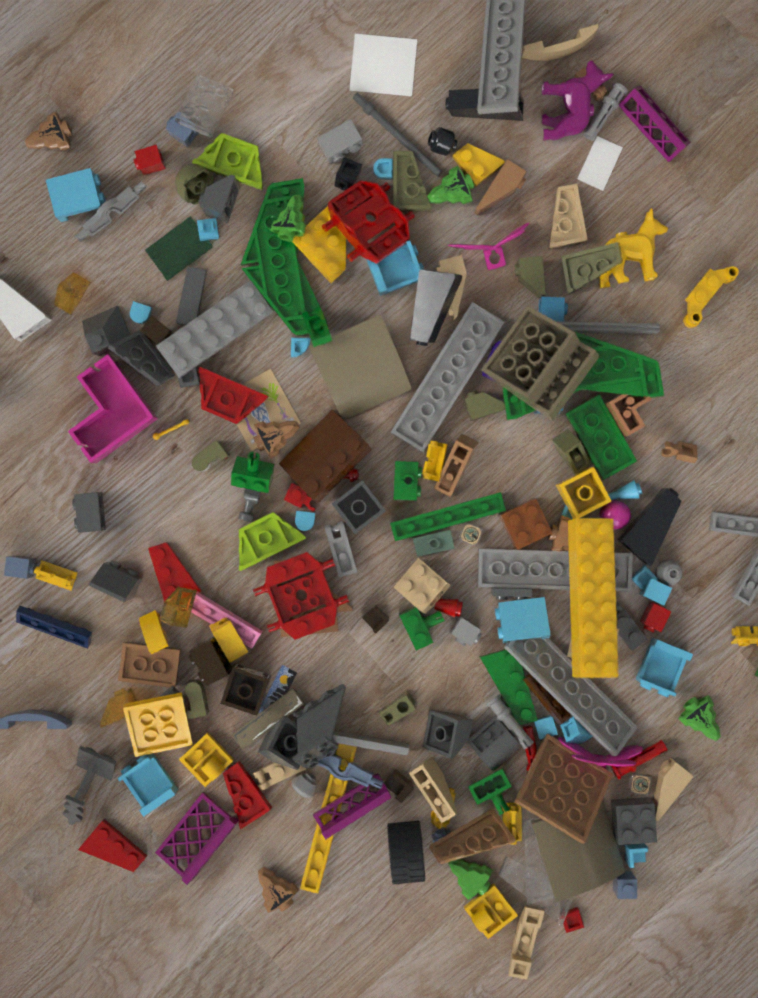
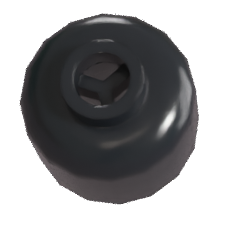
(442, 141)

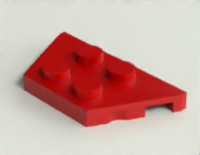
(227, 397)

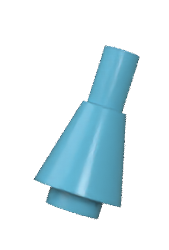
(629, 491)

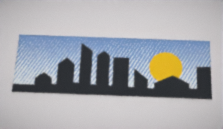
(279, 687)

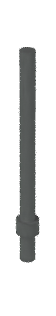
(369, 109)

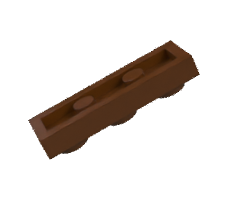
(556, 710)

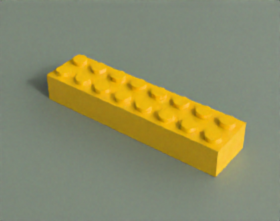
(592, 598)

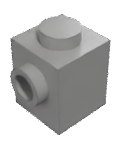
(465, 632)

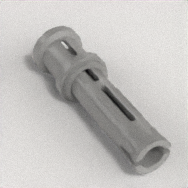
(610, 104)
(504, 713)

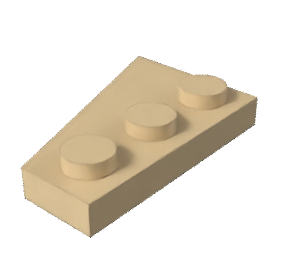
(568, 219)

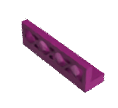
(661, 120)
(352, 813)

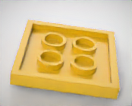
(158, 724)

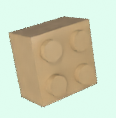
(422, 586)

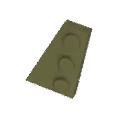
(407, 184)
(589, 264)

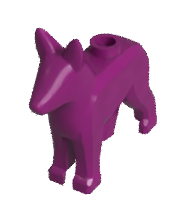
(577, 102)

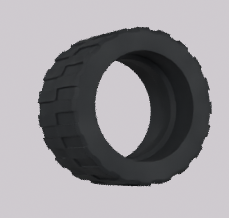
(406, 852)

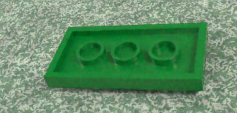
(601, 437)

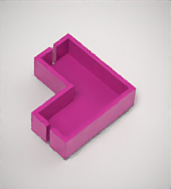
(120, 411)

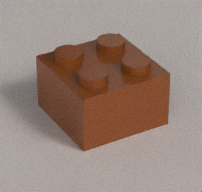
(525, 523)

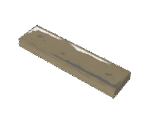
(267, 718)

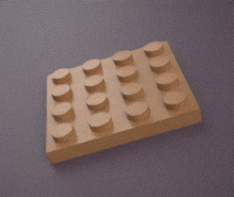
(564, 789)

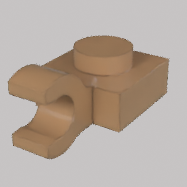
(683, 451)

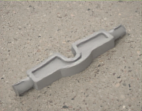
(102, 217)

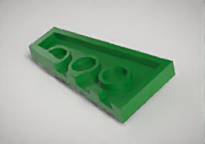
(508, 678)

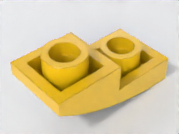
(153, 632)

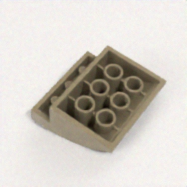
(540, 362)
(361, 367)
(578, 866)

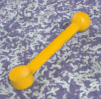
(156, 436)

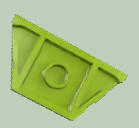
(233, 157)
(265, 539)

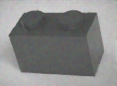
(89, 512)

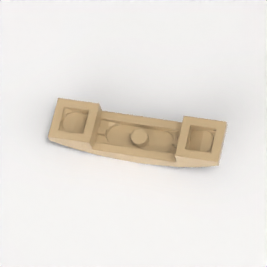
(538, 53)
(524, 941)

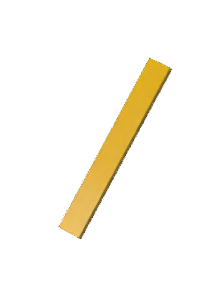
(320, 847)

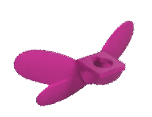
(498, 247)
(602, 760)

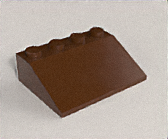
(325, 456)

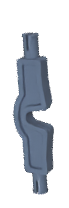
(352, 772)

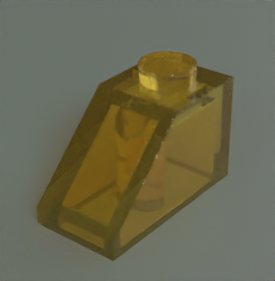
(178, 607)
(114, 708)

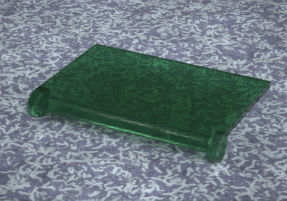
(178, 249)

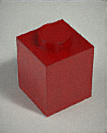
(149, 160)
(654, 617)

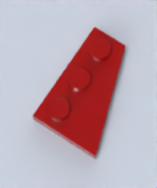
(170, 570)
(246, 795)
(113, 847)

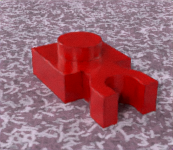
(298, 497)

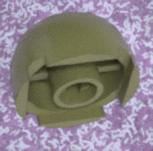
(192, 181)

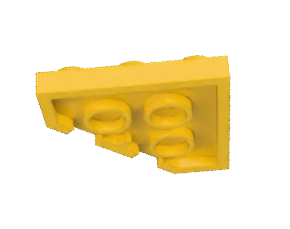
(323, 248)

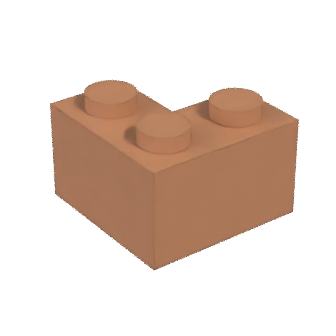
(625, 414)

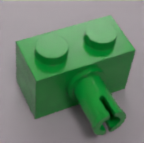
(252, 473)
(406, 480)
(418, 626)
(491, 788)

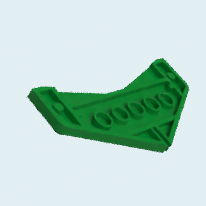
(279, 271)
(613, 372)

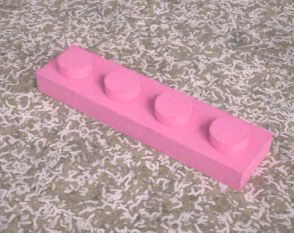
(213, 612)

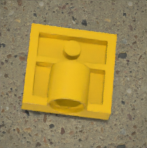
(206, 759)
(490, 911)

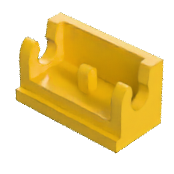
(228, 639)

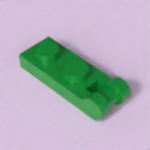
(317, 327)

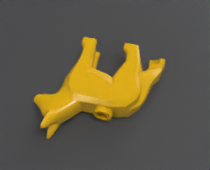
(638, 248)

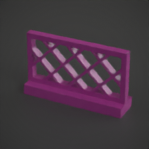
(208, 849)

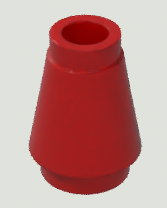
(451, 607)

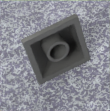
(104, 330)
(446, 733)
(281, 743)

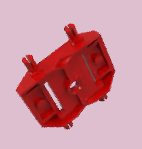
(349, 215)
(288, 605)

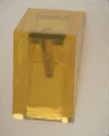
(70, 292)

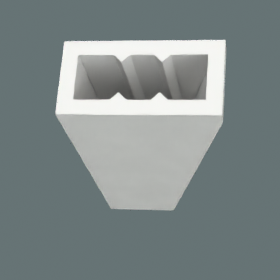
(19, 314)

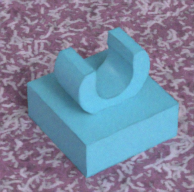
(208, 229)

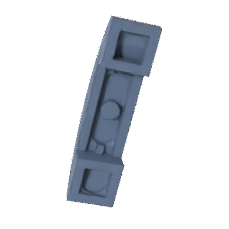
(54, 720)

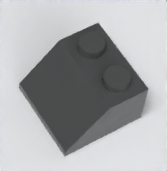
(220, 198)
(116, 581)

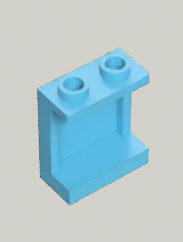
(75, 193)
(397, 269)
(522, 619)
(662, 667)
(148, 783)

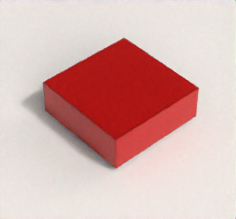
(573, 920)

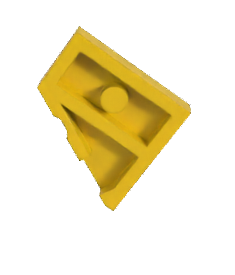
(477, 163)

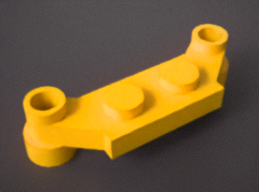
(705, 291)

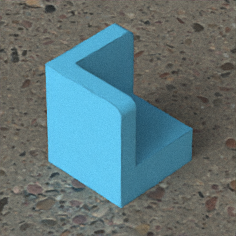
(656, 592)
(575, 732)
(635, 853)

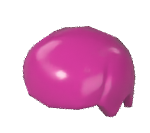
(618, 512)

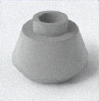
(666, 569)
(305, 785)

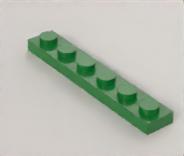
(448, 516)

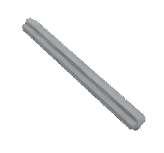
(607, 327)

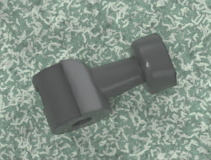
(252, 497)

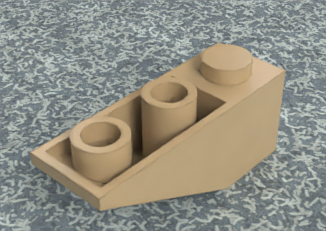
(455, 266)

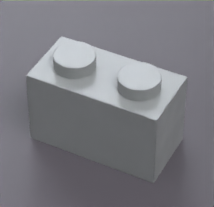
(340, 142)

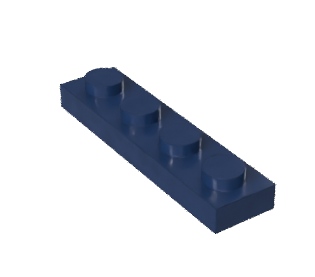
(54, 627)

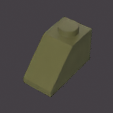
(531, 274)
(482, 405)
(571, 451)

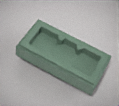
(433, 543)

